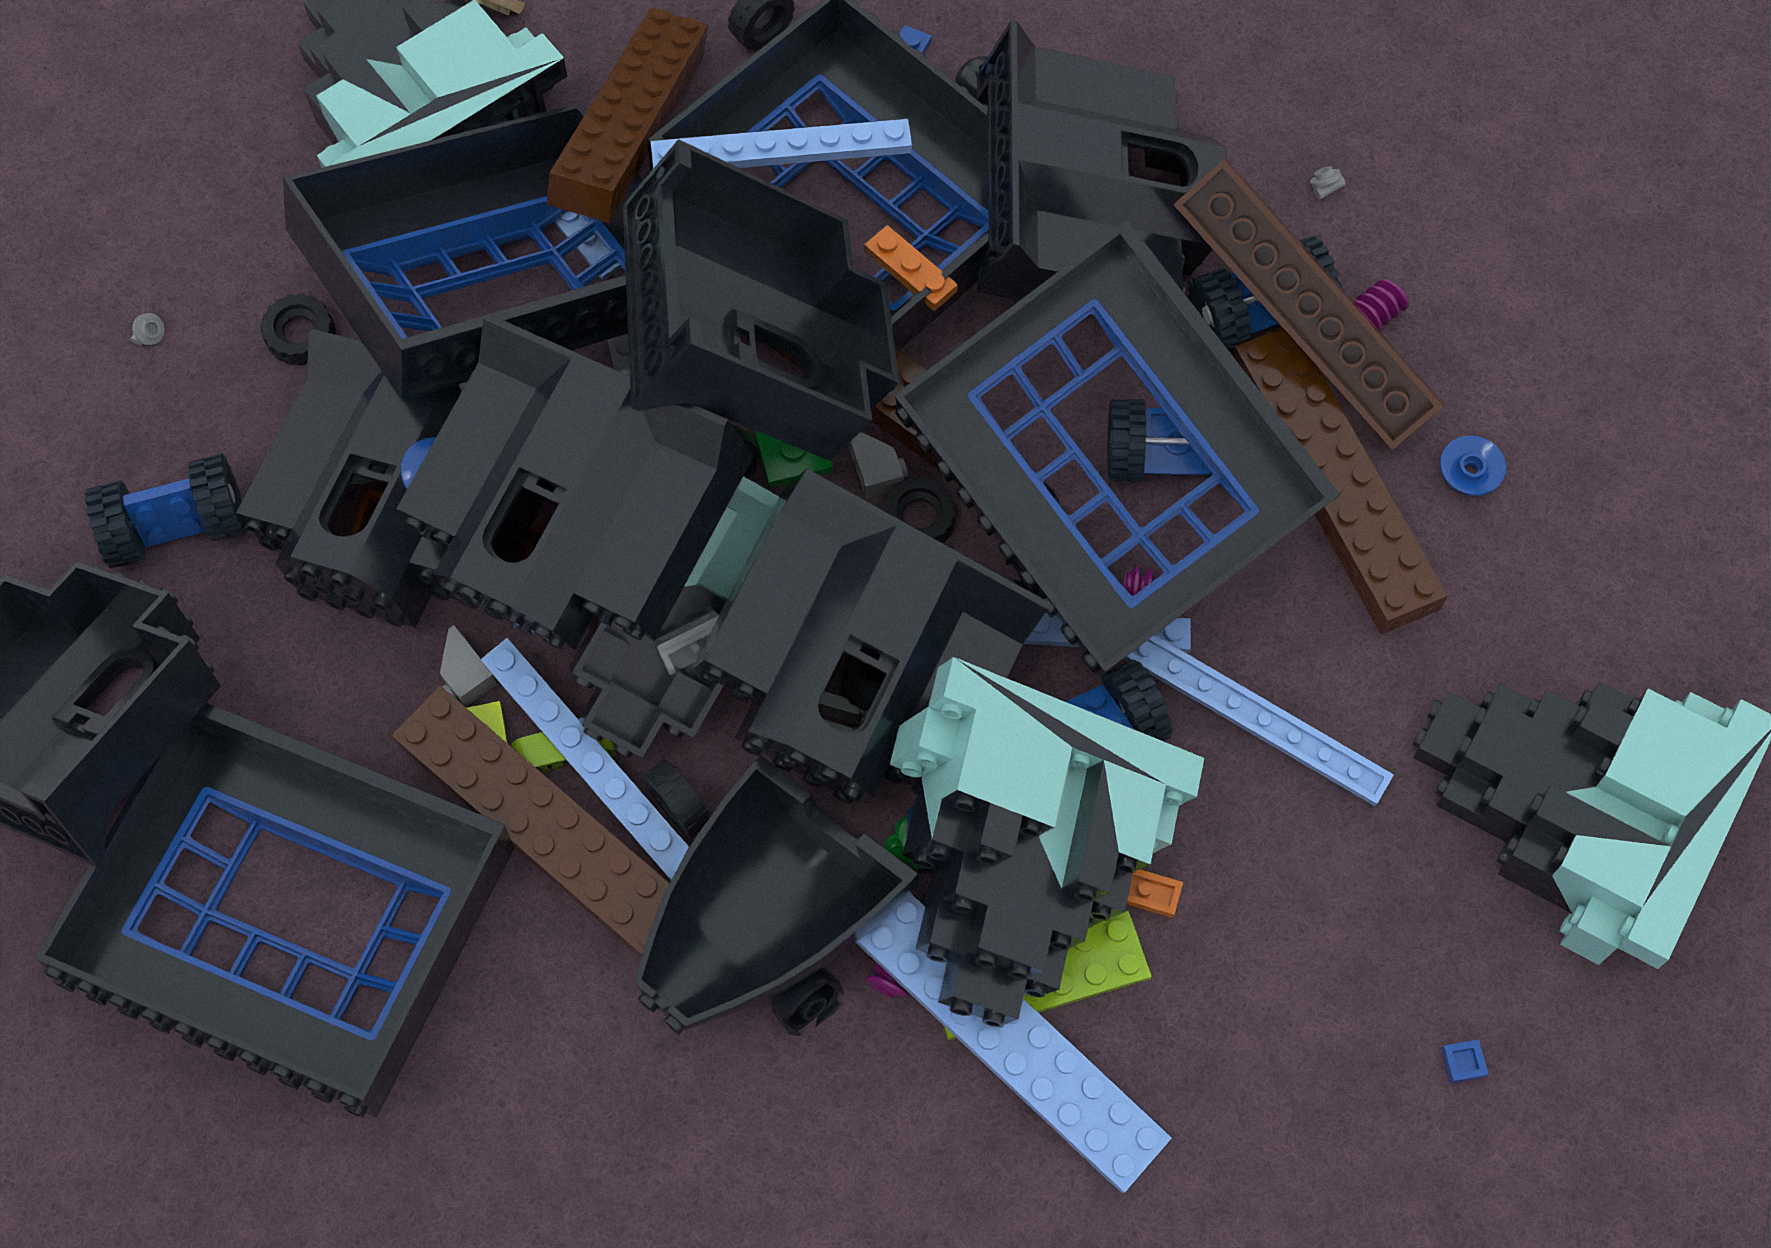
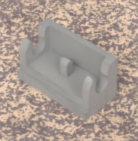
(685, 643)

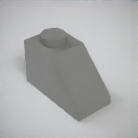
(876, 465)
(463, 671)

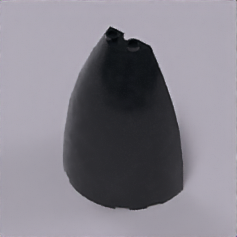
(762, 902)

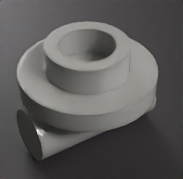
(1326, 181)
(147, 329)

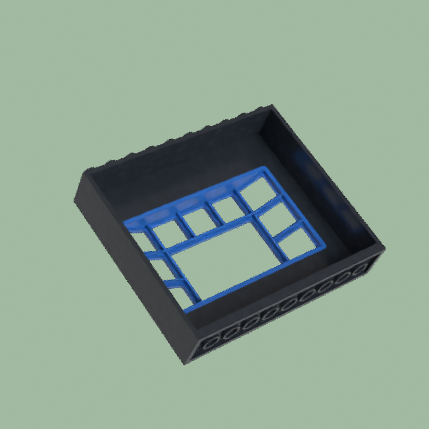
(867, 78)
(438, 205)
(1194, 385)
(316, 803)

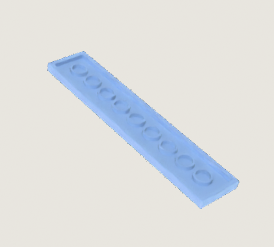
(1029, 1060)

